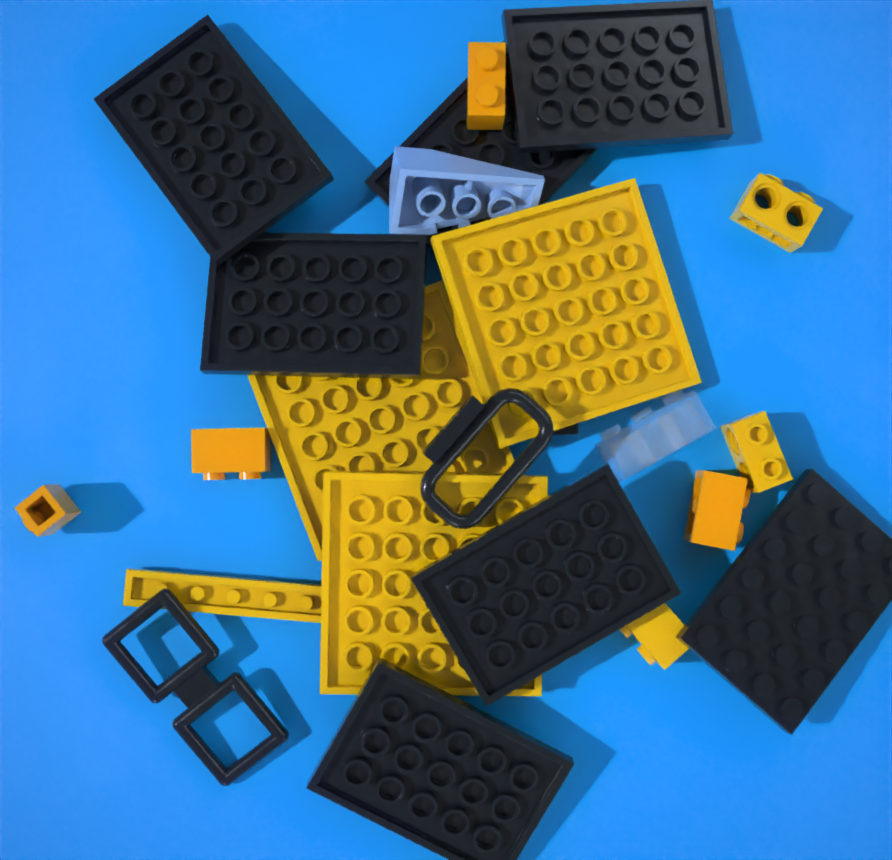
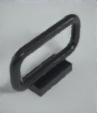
(458, 435)

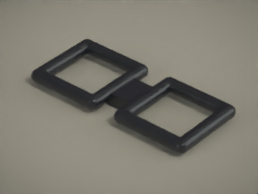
(195, 687)

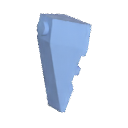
(447, 190)

